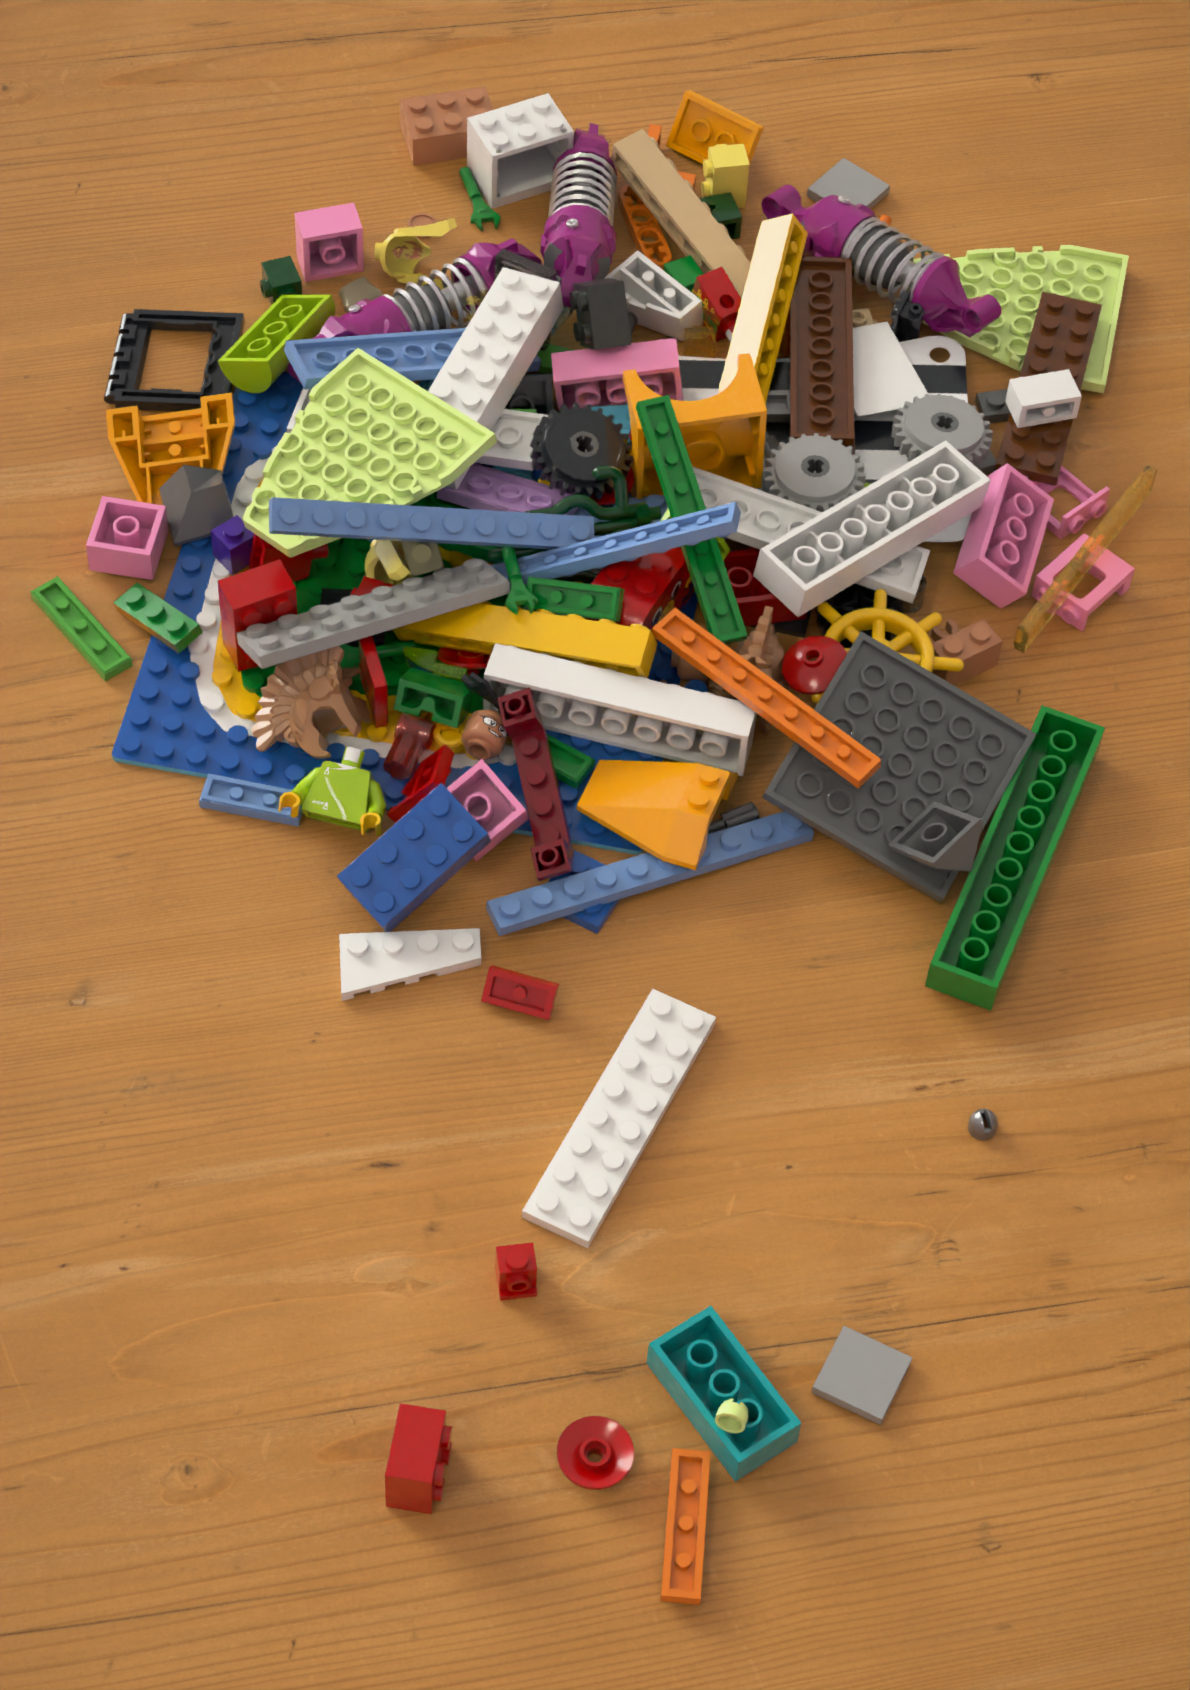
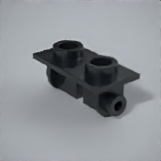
(906, 319)

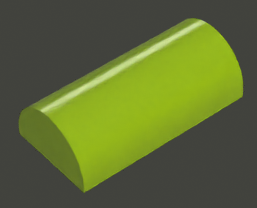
(259, 353)

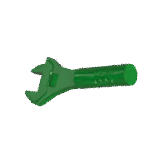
(481, 210)
(518, 592)
(351, 654)

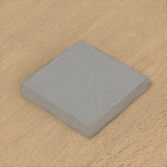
(849, 181)
(862, 1375)

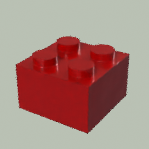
(417, 1459)

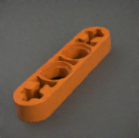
(643, 229)

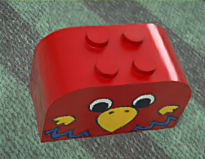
(651, 586)

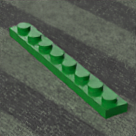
(682, 498)

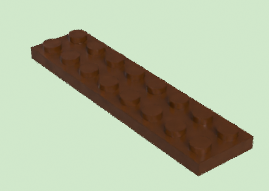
(1057, 342)
(822, 350)

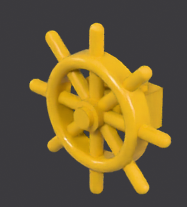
(881, 620)

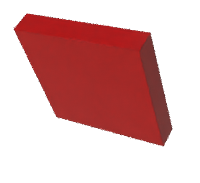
(373, 681)

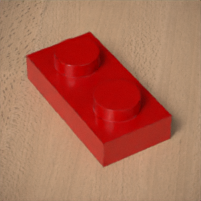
(520, 992)

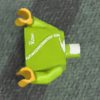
(339, 795)

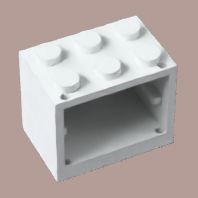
(516, 149)

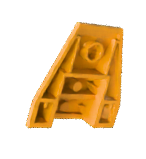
(160, 444)
(658, 805)

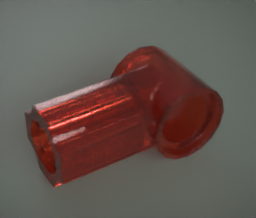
(410, 739)

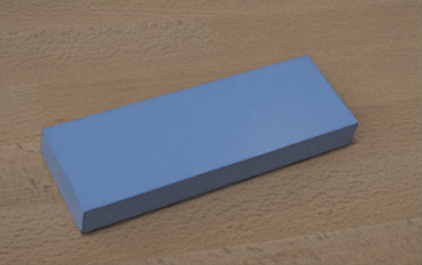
(246, 799)

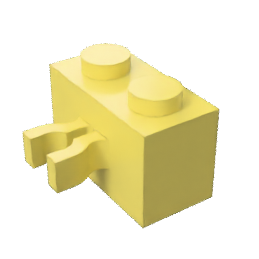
(726, 172)

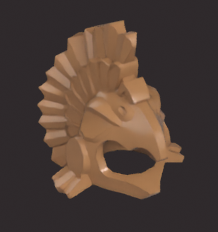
(762, 651)
(308, 702)

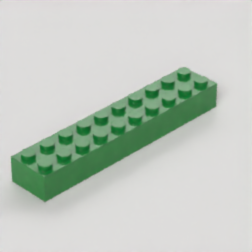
(1014, 859)

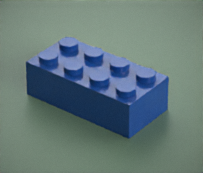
(414, 858)

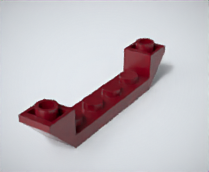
(553, 844)

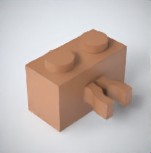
(975, 645)

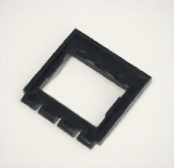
(132, 348)

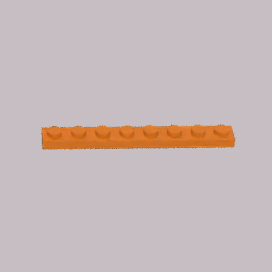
(767, 698)

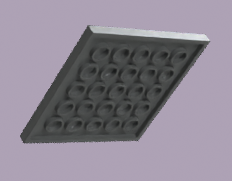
(931, 747)

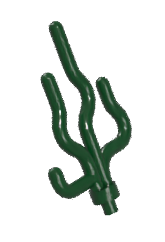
(620, 518)

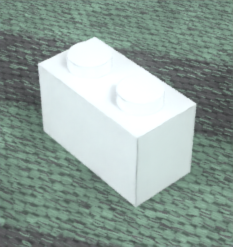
(1043, 398)

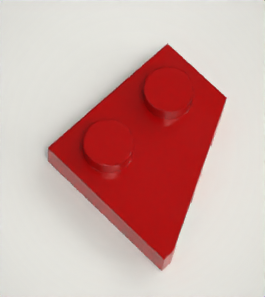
(425, 779)

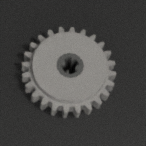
(940, 419)
(814, 472)

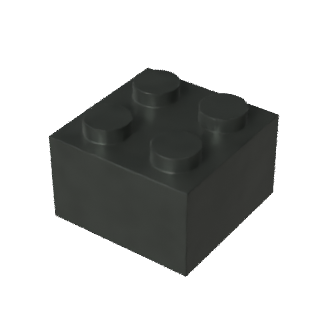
(600, 313)

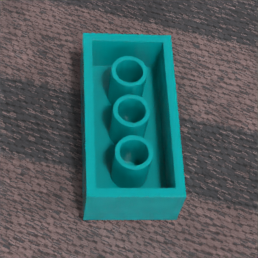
(707, 1365)

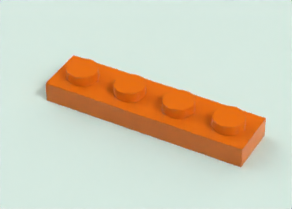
(685, 1526)

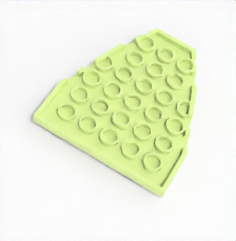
(1018, 286)
(365, 441)

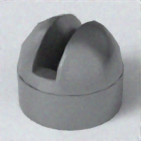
(976, 1124)

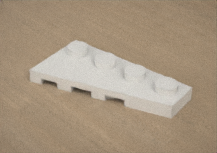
(389, 958)

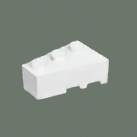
(657, 297)

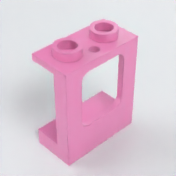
(1091, 504)
(1109, 569)

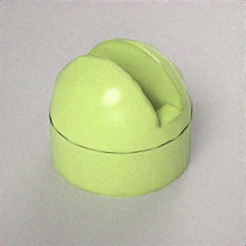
(732, 1416)

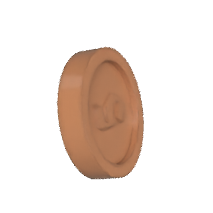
(421, 219)

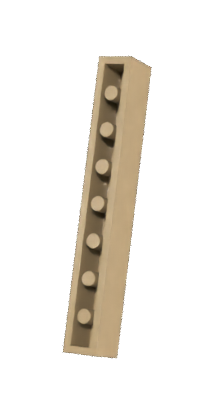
(678, 207)

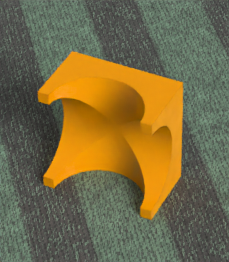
(719, 432)

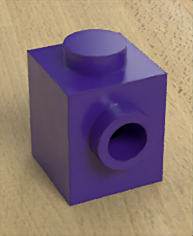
(232, 544)

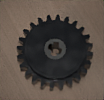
(576, 442)

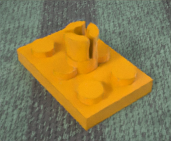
(705, 124)

